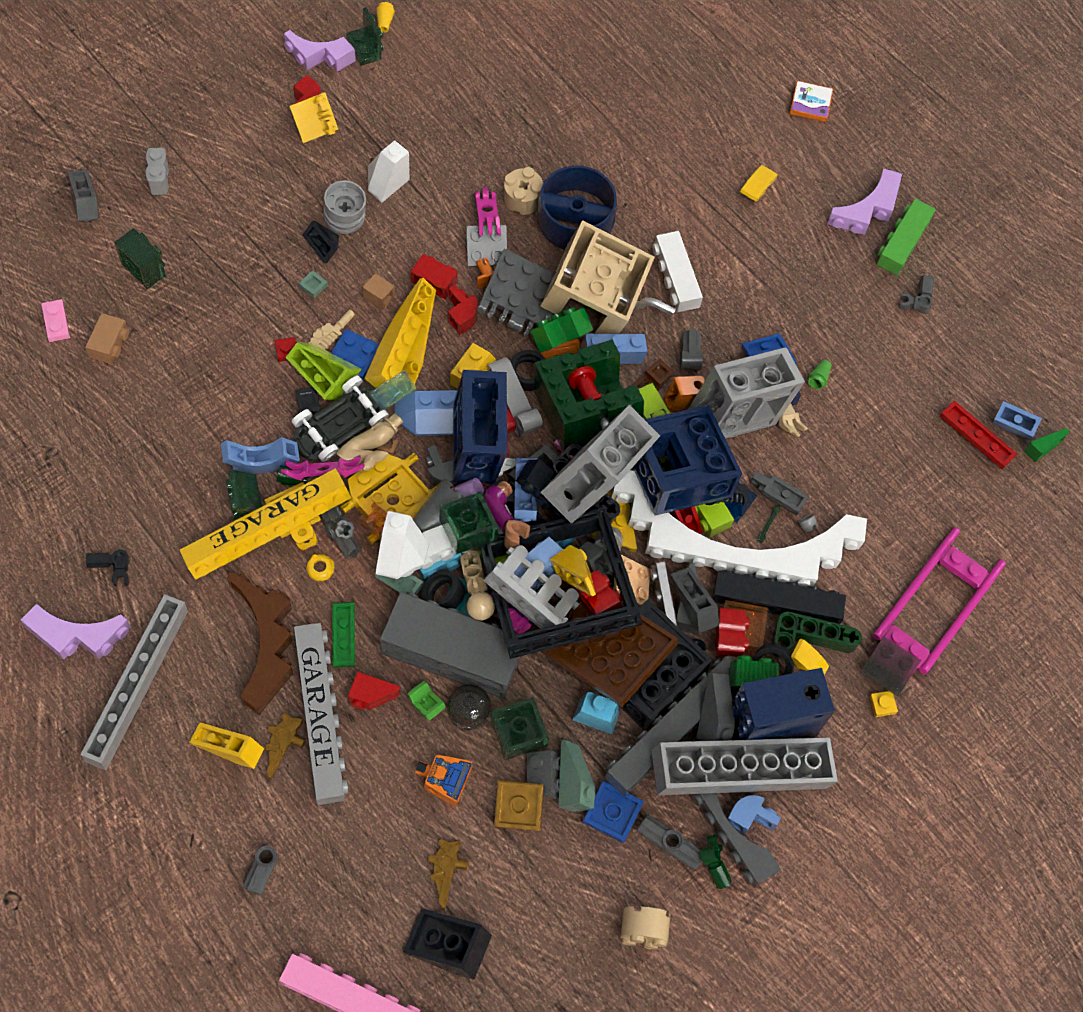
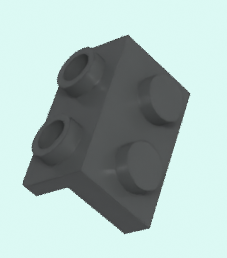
(544, 768)

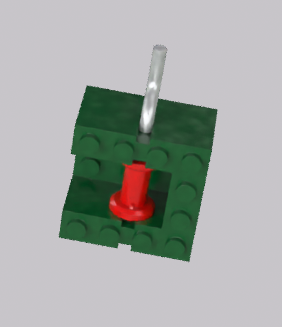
(583, 392)

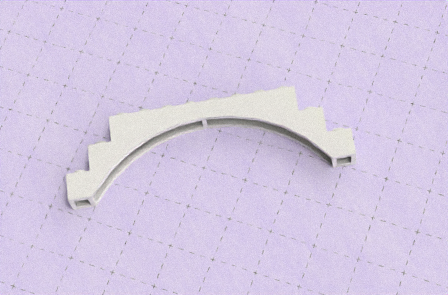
(793, 564)

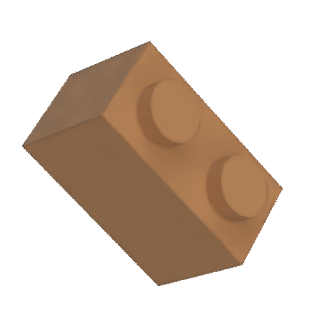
(107, 338)

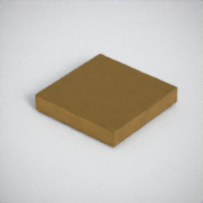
(519, 805)

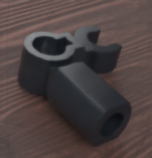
(119, 560)

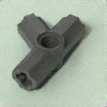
(341, 531)

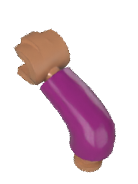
(496, 499)

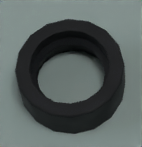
(526, 356)
(438, 579)
(780, 650)

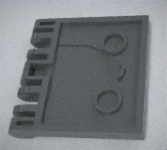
(517, 290)

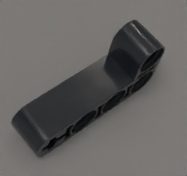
(606, 501)

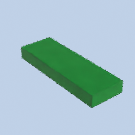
(343, 634)

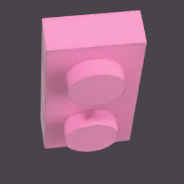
(55, 320)

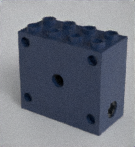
(782, 707)

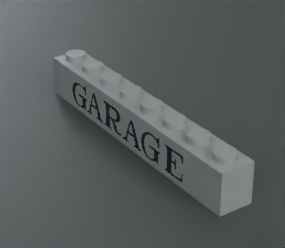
(319, 714)

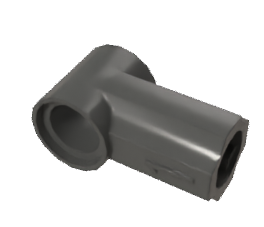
(690, 355)
(260, 872)

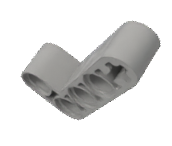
(526, 418)

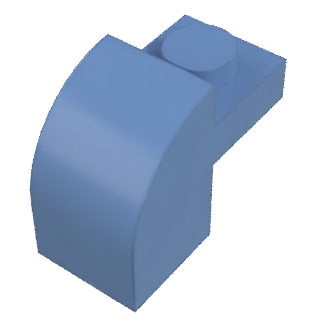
(750, 809)

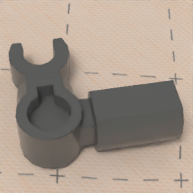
(923, 301)

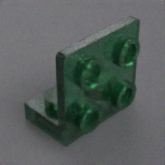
(366, 40)

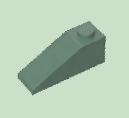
(575, 781)

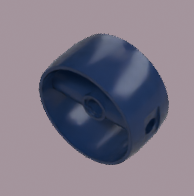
(553, 205)

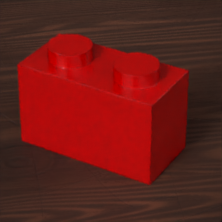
(436, 274)

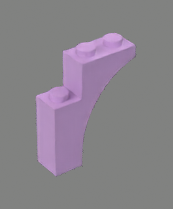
(877, 205)
(65, 636)

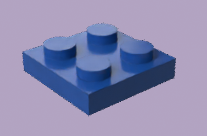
(356, 350)
(613, 812)

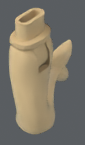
(371, 439)

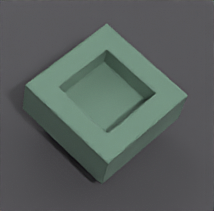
(313, 284)

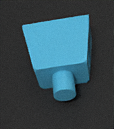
(597, 712)

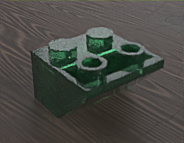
(243, 493)

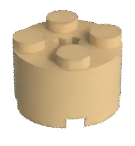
(522, 190)
(645, 926)

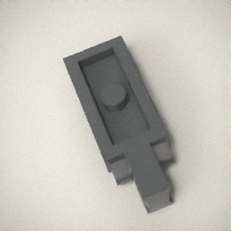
(780, 492)

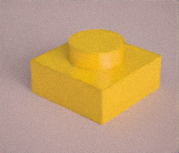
(883, 704)

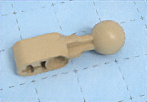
(480, 604)

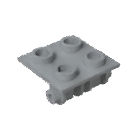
(485, 246)

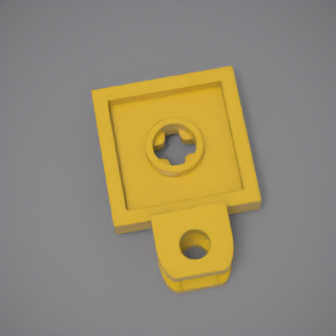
(302, 532)

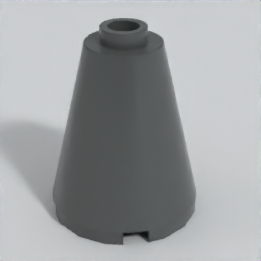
(429, 513)

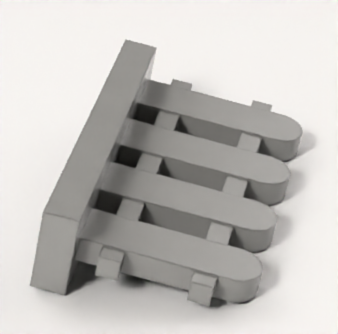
(523, 597)

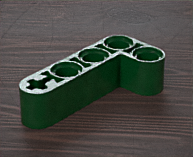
(817, 637)

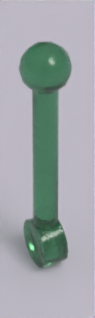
(761, 537)

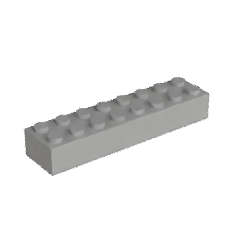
(743, 766)

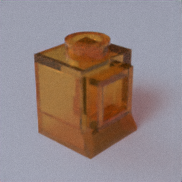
(369, 522)

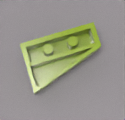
(322, 369)

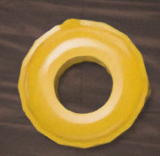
(324, 575)

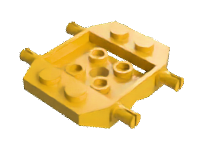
(404, 486)

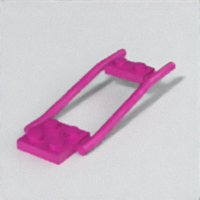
(965, 569)

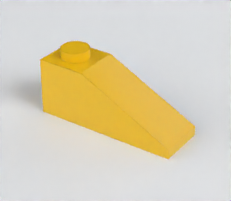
(573, 568)
(227, 744)

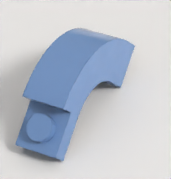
(260, 458)
(525, 504)

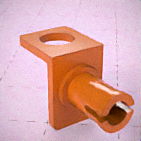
(486, 271)

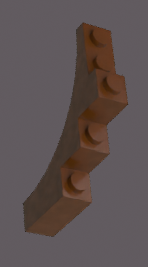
(270, 671)

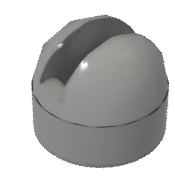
(808, 523)

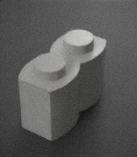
(157, 171)

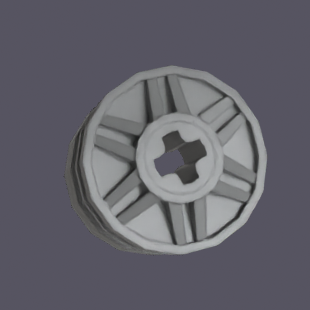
(344, 207)

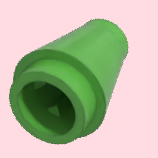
(819, 376)

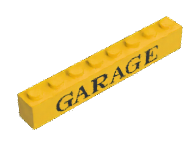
(265, 524)

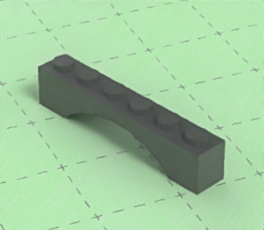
(754, 860)

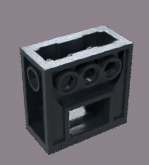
(671, 677)

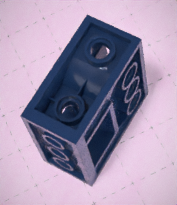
(480, 426)
(699, 460)

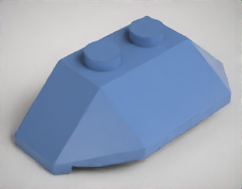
(427, 412)

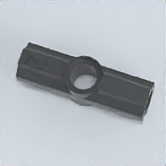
(658, 833)

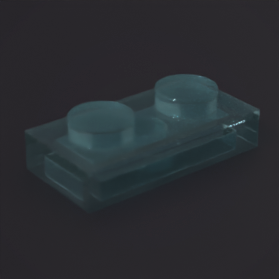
(393, 390)

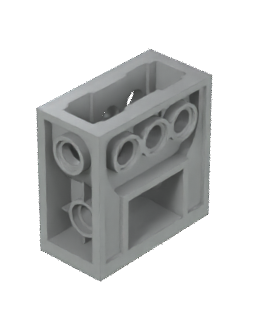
(750, 391)
(600, 464)

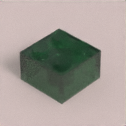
(140, 258)
(468, 523)
(519, 728)

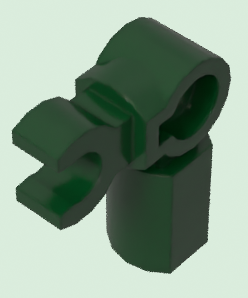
(711, 856)

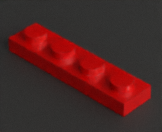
(978, 435)

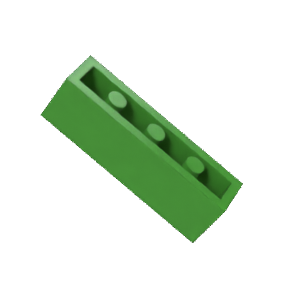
(905, 237)

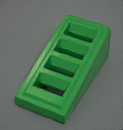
(1042, 446)

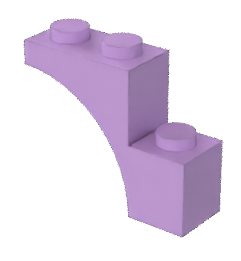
(309, 54)

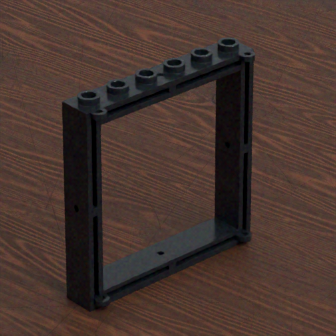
(561, 530)

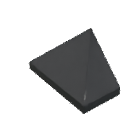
(321, 240)

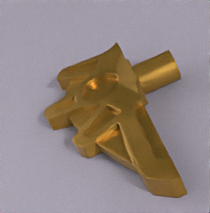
(282, 738)
(445, 865)

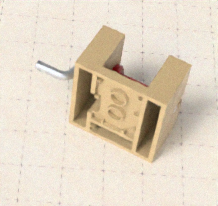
(603, 276)

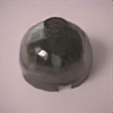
(469, 707)

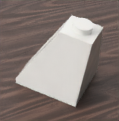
(388, 171)
(401, 546)

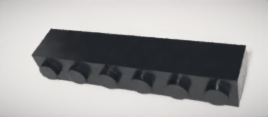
(779, 596)

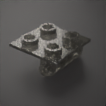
(890, 666)

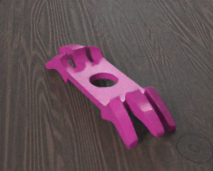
(487, 217)
(304, 469)

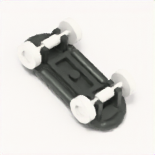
(337, 423)

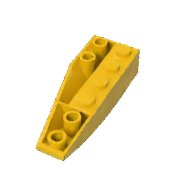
(405, 338)

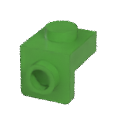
(426, 701)

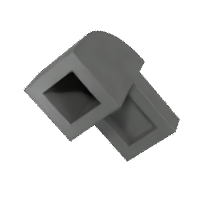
(437, 469)

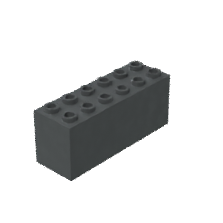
(449, 645)

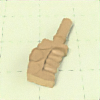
(326, 336)

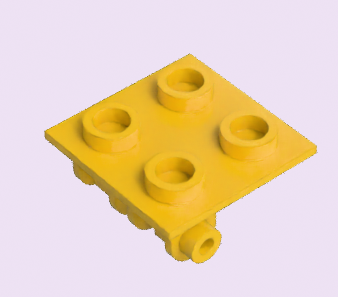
(314, 117)

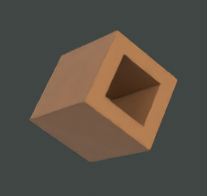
(378, 291)

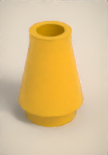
(384, 15)

